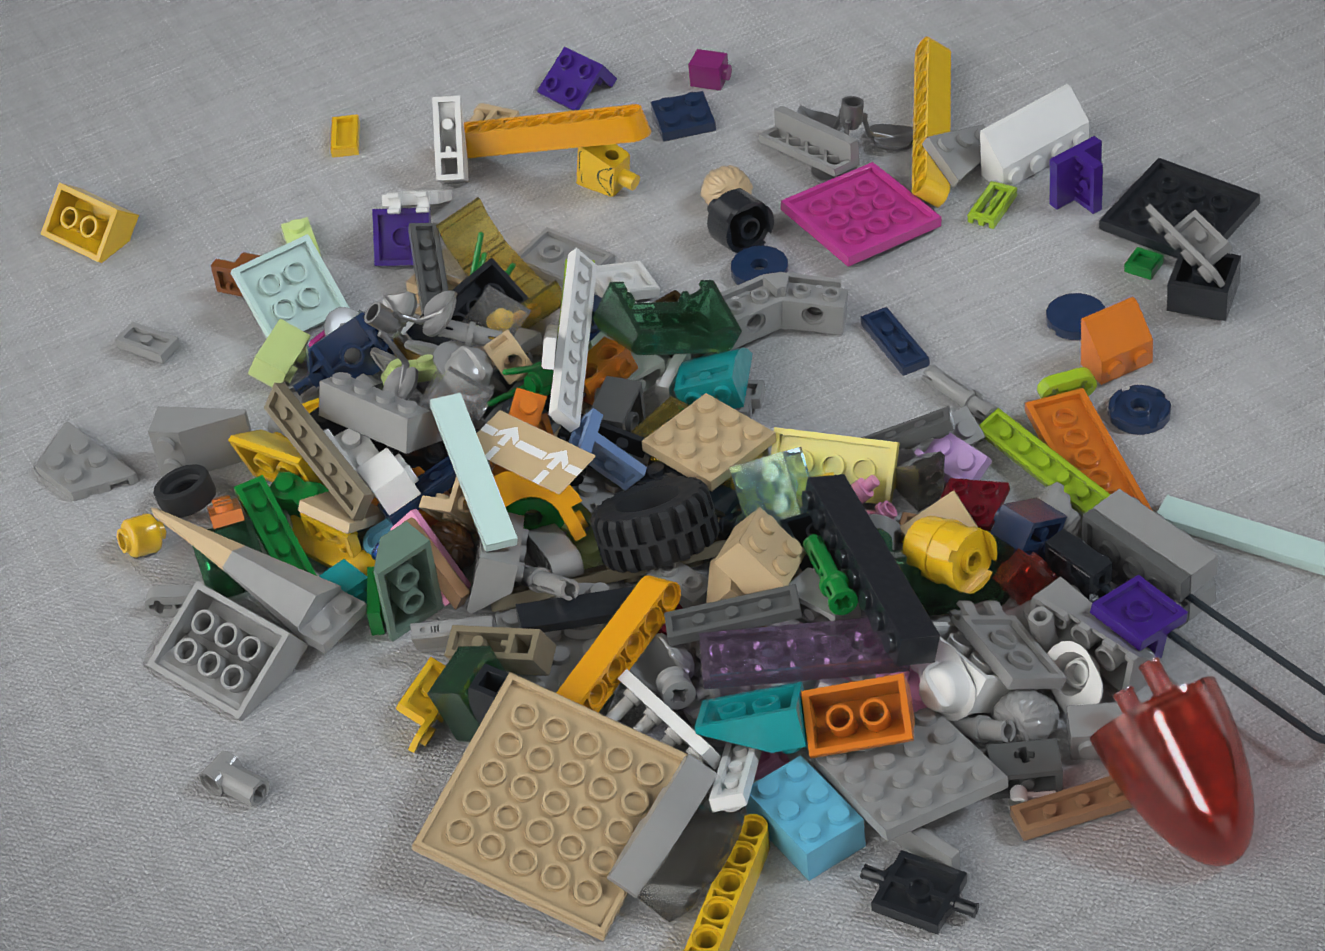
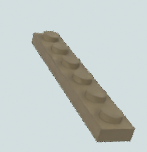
(319, 451)

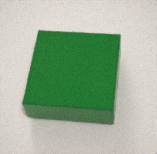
(1143, 263)

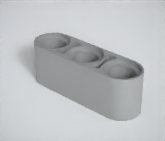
(554, 551)

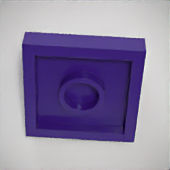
(1078, 176)
(392, 236)
(1140, 614)

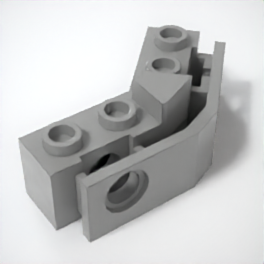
(787, 303)

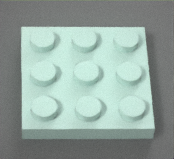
(289, 286)

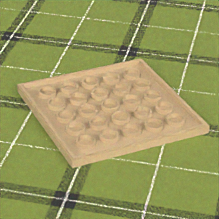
(548, 804)

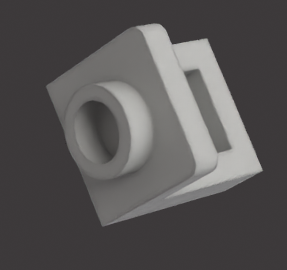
(966, 426)

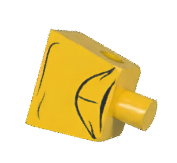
(605, 169)

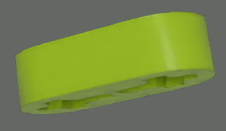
(1066, 382)

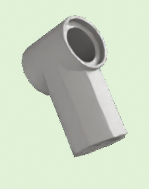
(229, 776)

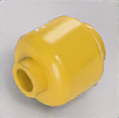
(141, 535)

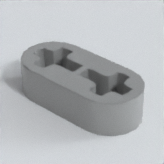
(166, 599)

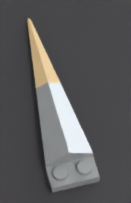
(302, 601)

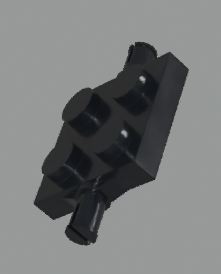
(919, 892)

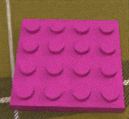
(860, 213)

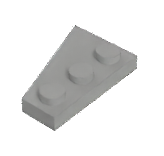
(955, 152)

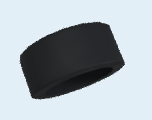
(185, 490)

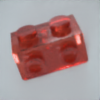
(1024, 576)

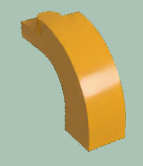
(515, 487)

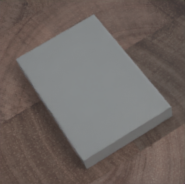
(549, 250)

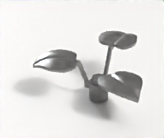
(850, 117)
(390, 320)

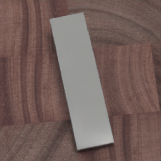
(662, 825)

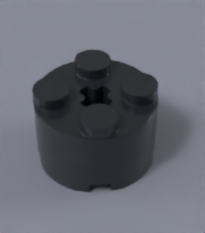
(739, 220)

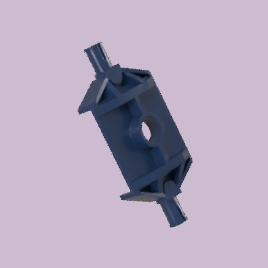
(327, 355)

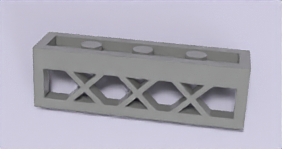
(808, 138)

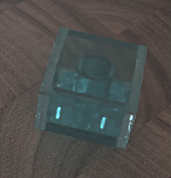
(772, 484)

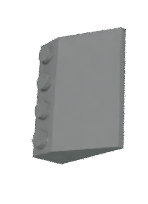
(225, 652)

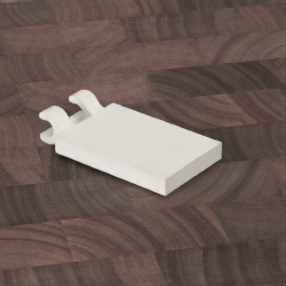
(421, 198)

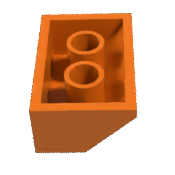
(858, 715)

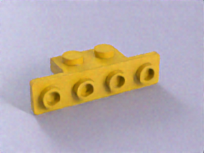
(329, 544)
(419, 706)

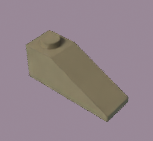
(517, 649)

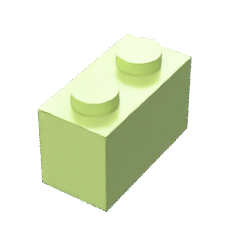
(280, 354)

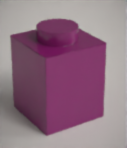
(709, 69)

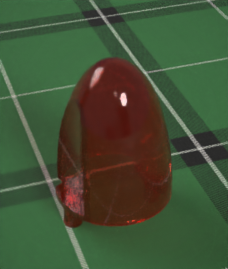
(1182, 765)

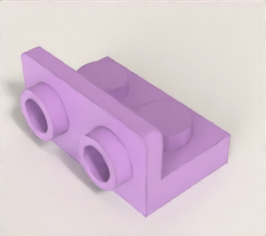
(961, 459)

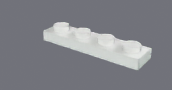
(734, 778)

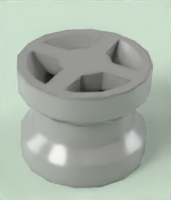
(678, 679)

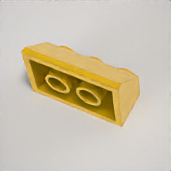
(88, 223)
(269, 454)

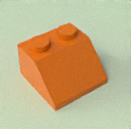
(1115, 341)

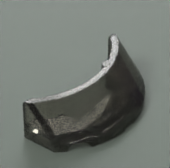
(692, 861)

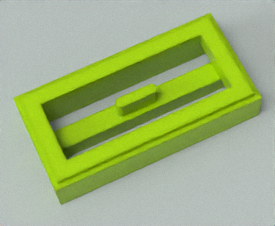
(997, 206)

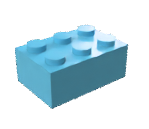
(806, 817)

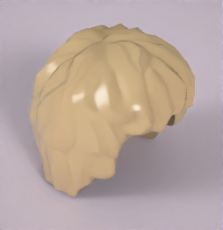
(724, 180)

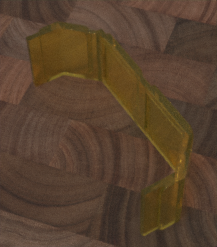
(460, 237)

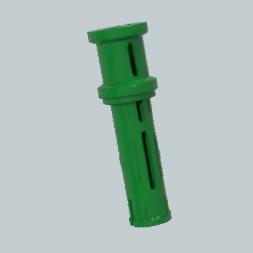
(832, 582)

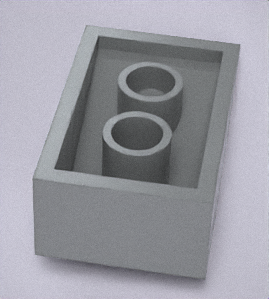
(196, 436)

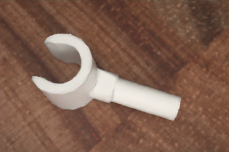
(1019, 794)

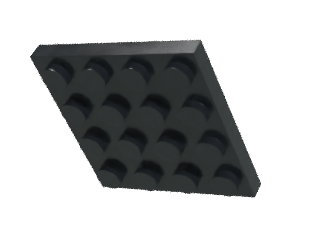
(1175, 194)

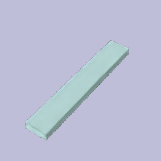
(473, 472)
(1245, 534)

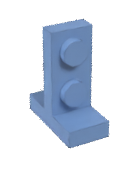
(609, 458)

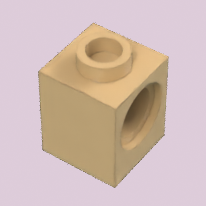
(501, 348)

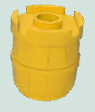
(950, 552)

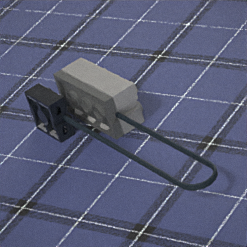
(1131, 540)

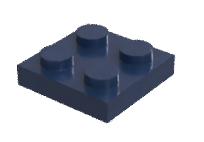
(683, 116)

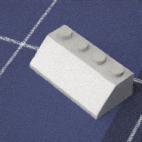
(1032, 136)

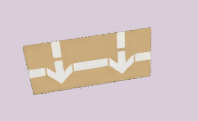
(532, 452)

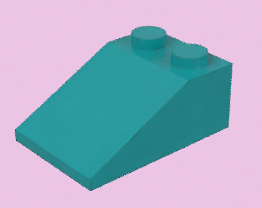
(757, 719)

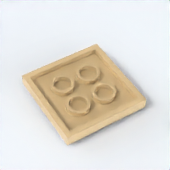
(708, 441)

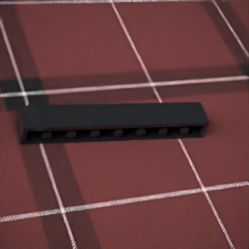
(871, 570)

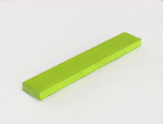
(1041, 460)

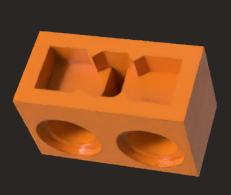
(604, 360)

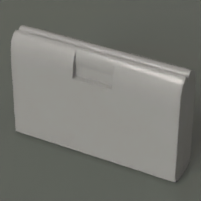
(435, 634)

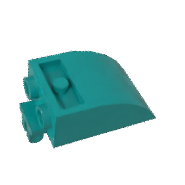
(718, 374)

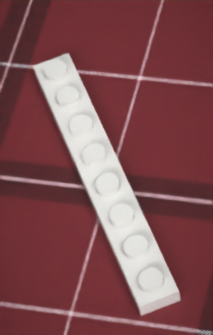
(573, 341)

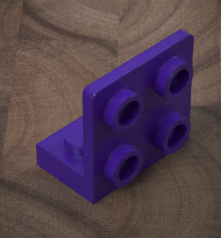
(573, 79)

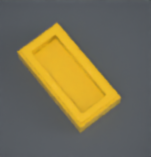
(345, 135)

